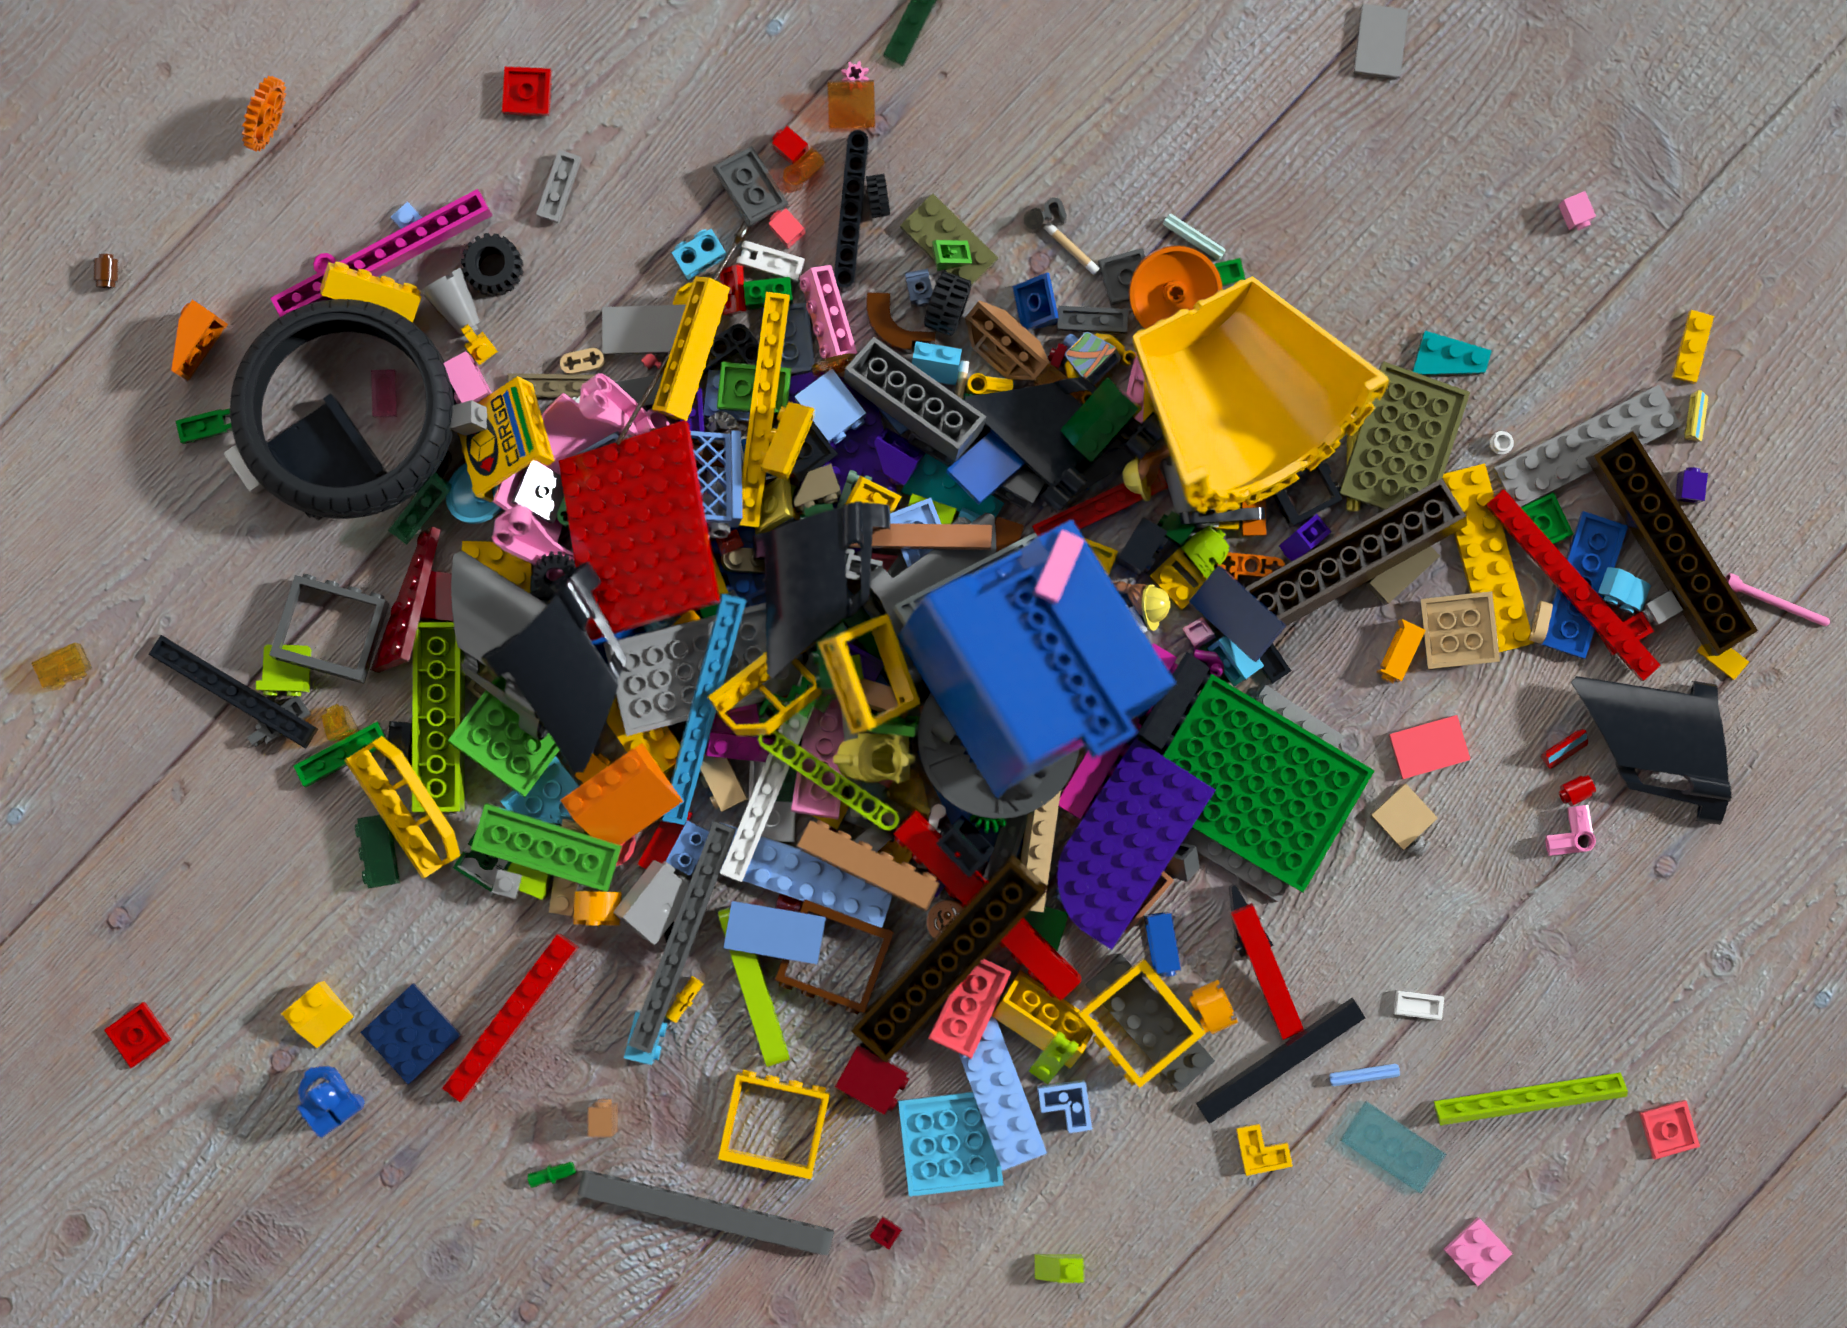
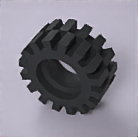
(878, 195)
(547, 562)

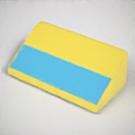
(1696, 416)

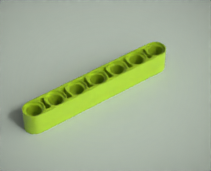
(835, 789)
(758, 1001)

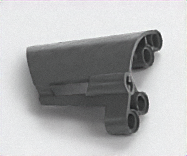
(486, 614)

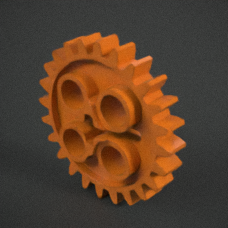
(264, 113)

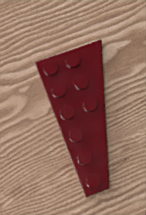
(405, 613)

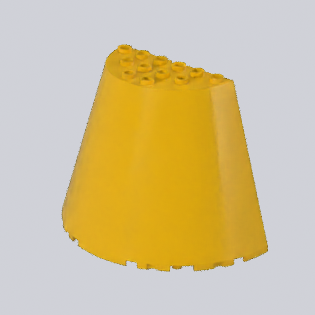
(1251, 394)

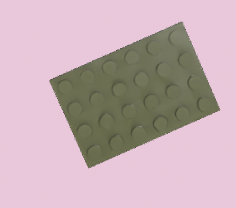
(1404, 439)

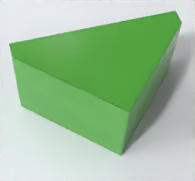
(951, 254)

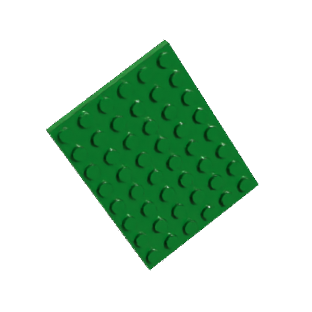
(1274, 782)

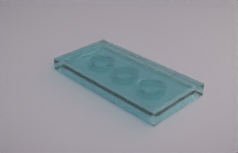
(1393, 1147)

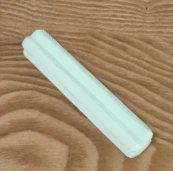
(1194, 237)

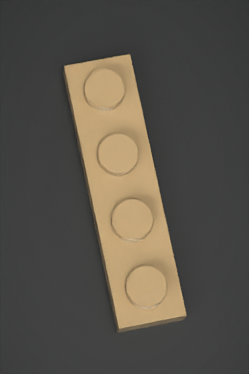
(563, 890)

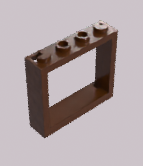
(829, 997)

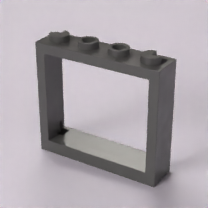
(358, 675)

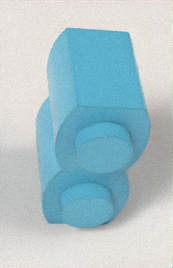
(1624, 589)

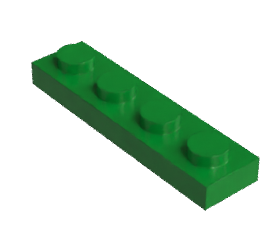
(332, 758)

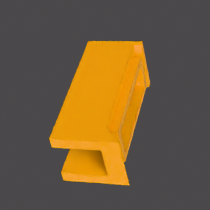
(1400, 651)

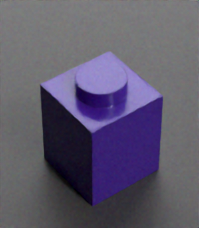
(1691, 485)

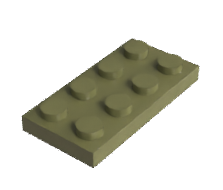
(937, 222)

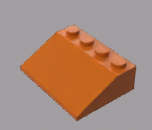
(622, 798)

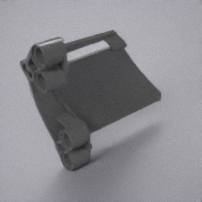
(922, 574)

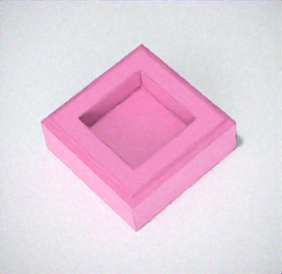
(1198, 632)

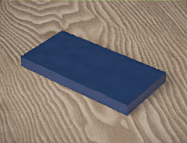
(1237, 613)

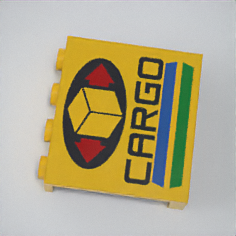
(510, 442)

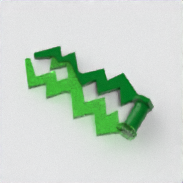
(821, 704)

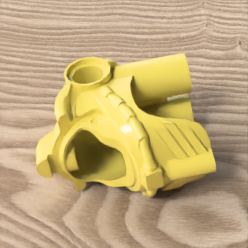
(875, 757)

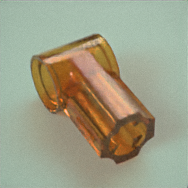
(803, 168)

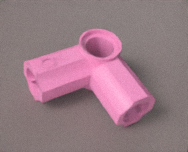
(1568, 842)

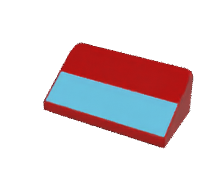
(1565, 748)

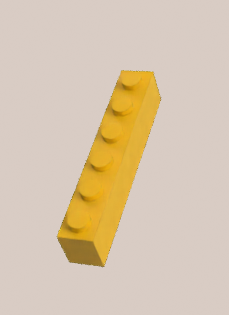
(691, 348)

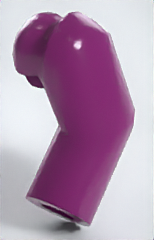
(1212, 660)

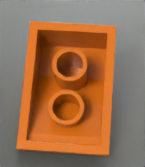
(195, 337)

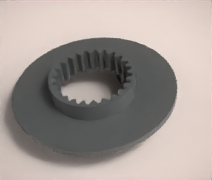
(964, 784)

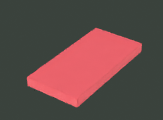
(970, 1009)

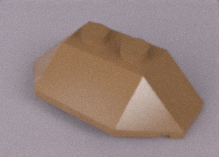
(1005, 343)

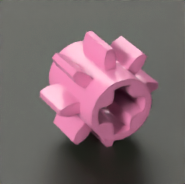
(857, 69)

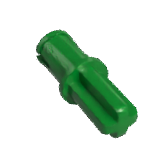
(551, 1174)

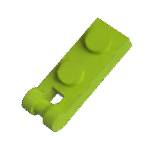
(1053, 1058)

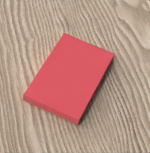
(1429, 747)

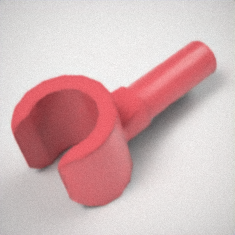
(650, 360)

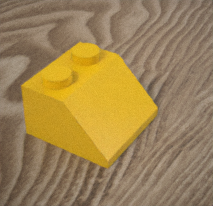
(317, 1014)

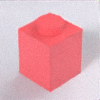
(786, 227)

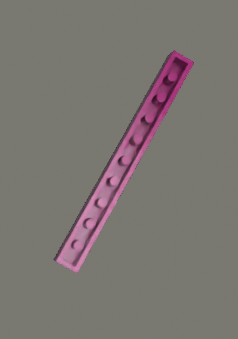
(395, 248)

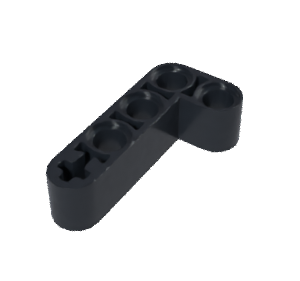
(733, 347)

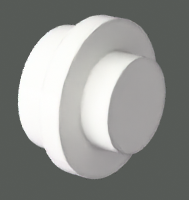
(1501, 442)

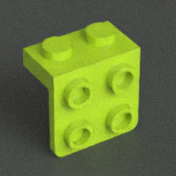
(282, 676)

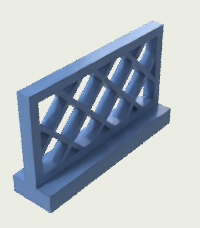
(732, 474)

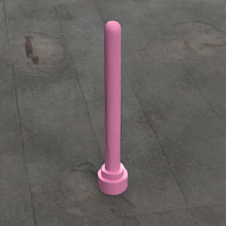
(1737, 585)

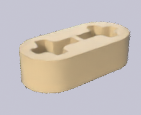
(582, 355)
(1541, 622)

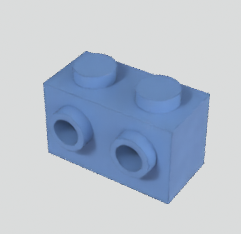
(688, 848)

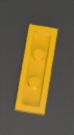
(1692, 346)

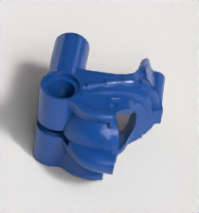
(327, 1095)

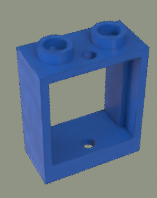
(1162, 943)

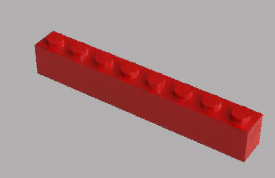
(510, 1017)

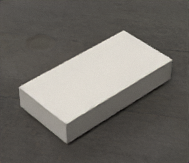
(1418, 1005)

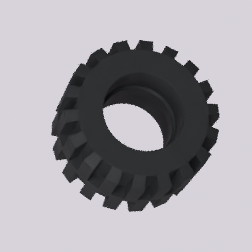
(478, 251)
(947, 303)

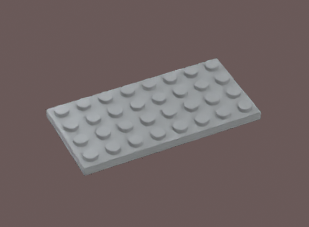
(666, 666)

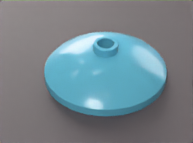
(464, 503)

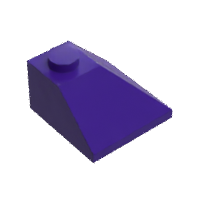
(897, 456)

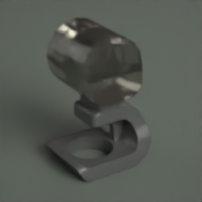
(1034, 218)

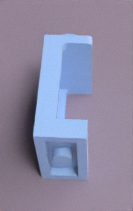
(834, 406)

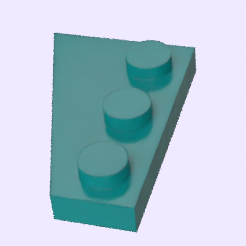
(1449, 356)

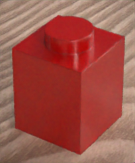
(789, 145)

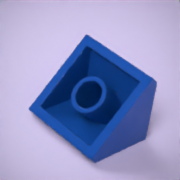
(1036, 302)

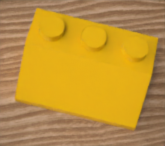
(787, 440)

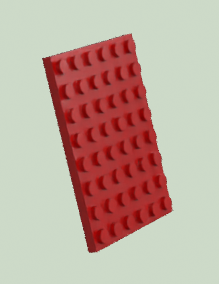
(641, 528)

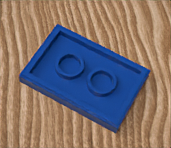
(985, 468)

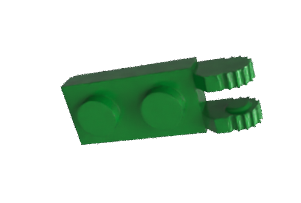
(203, 426)

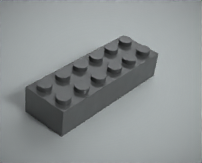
(914, 399)

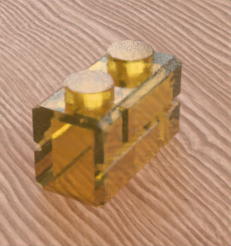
(62, 666)

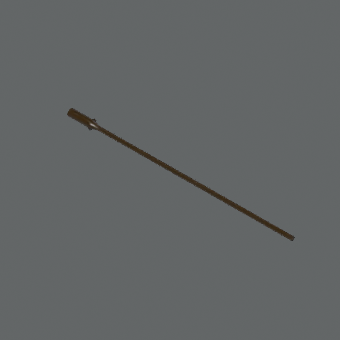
(739, 237)

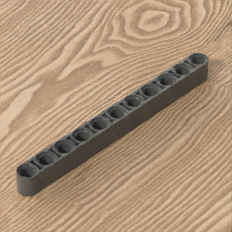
(705, 1212)

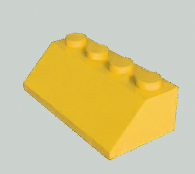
(1039, 1017)

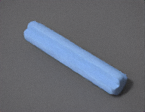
(1364, 1075)

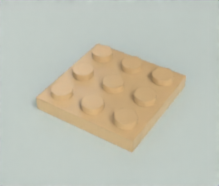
(1460, 630)

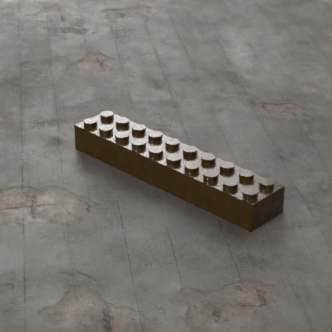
(1671, 543)
(1360, 553)
(949, 958)

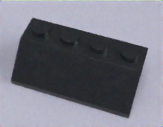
(1170, 708)

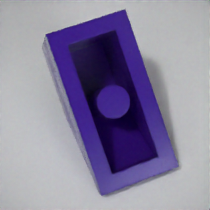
(1305, 538)

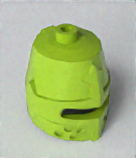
(1207, 549)

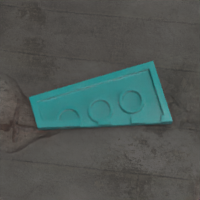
(933, 482)

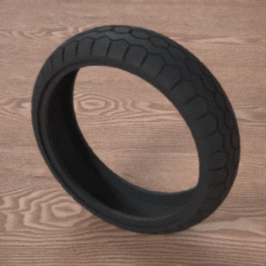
(299, 328)

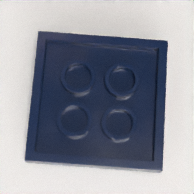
(411, 1033)

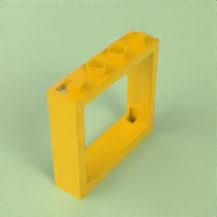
(846, 680)
(1115, 1056)
(764, 1162)

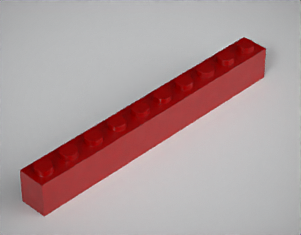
(1023, 940)

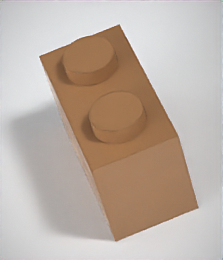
(602, 1118)

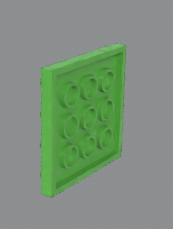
(497, 744)

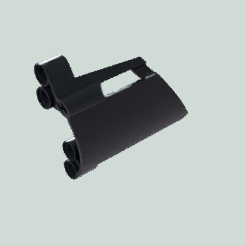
(1031, 426)
(809, 576)
(562, 668)
(1664, 735)

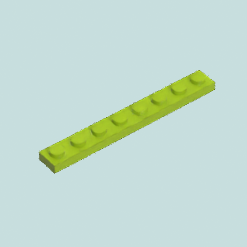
(1530, 1098)

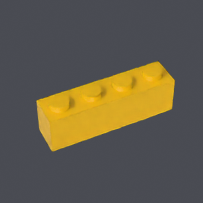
(346, 283)

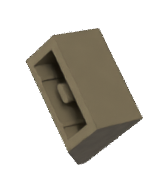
(818, 488)

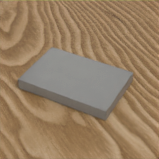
(1380, 41)

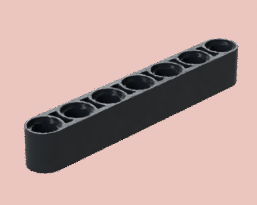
(848, 200)

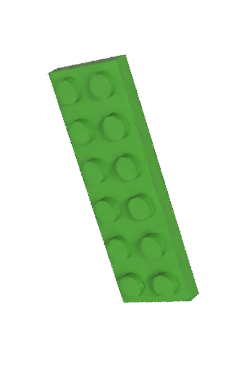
(546, 847)

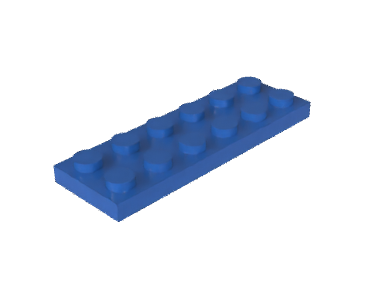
(1592, 550)

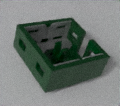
(472, 866)

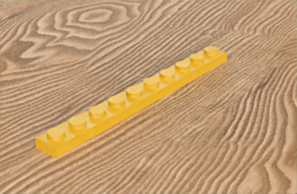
(763, 405)

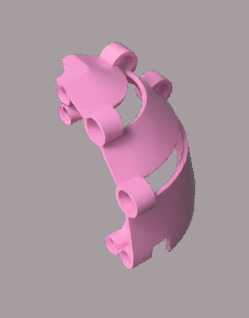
(570, 429)

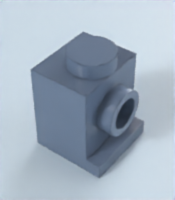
(914, 278)

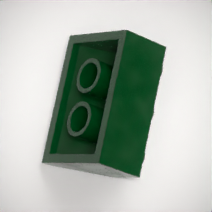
(1100, 420)

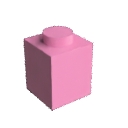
(1577, 211)

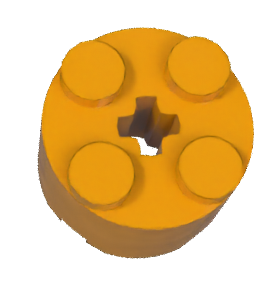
(596, 908)
(1214, 1007)

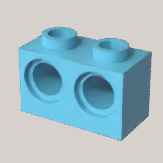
(703, 260)

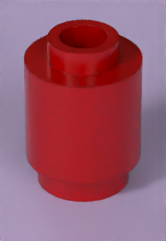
(1577, 790)

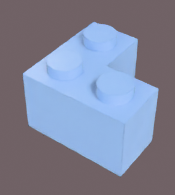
(1072, 1099)

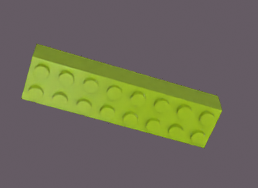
(437, 714)

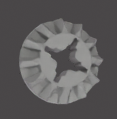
(722, 420)

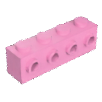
(827, 312)

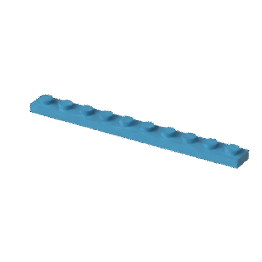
(702, 711)

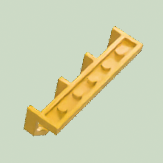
(752, 678)
(395, 812)

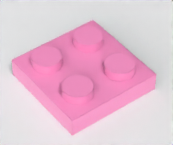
(1478, 1251)

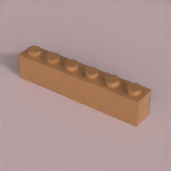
(868, 865)

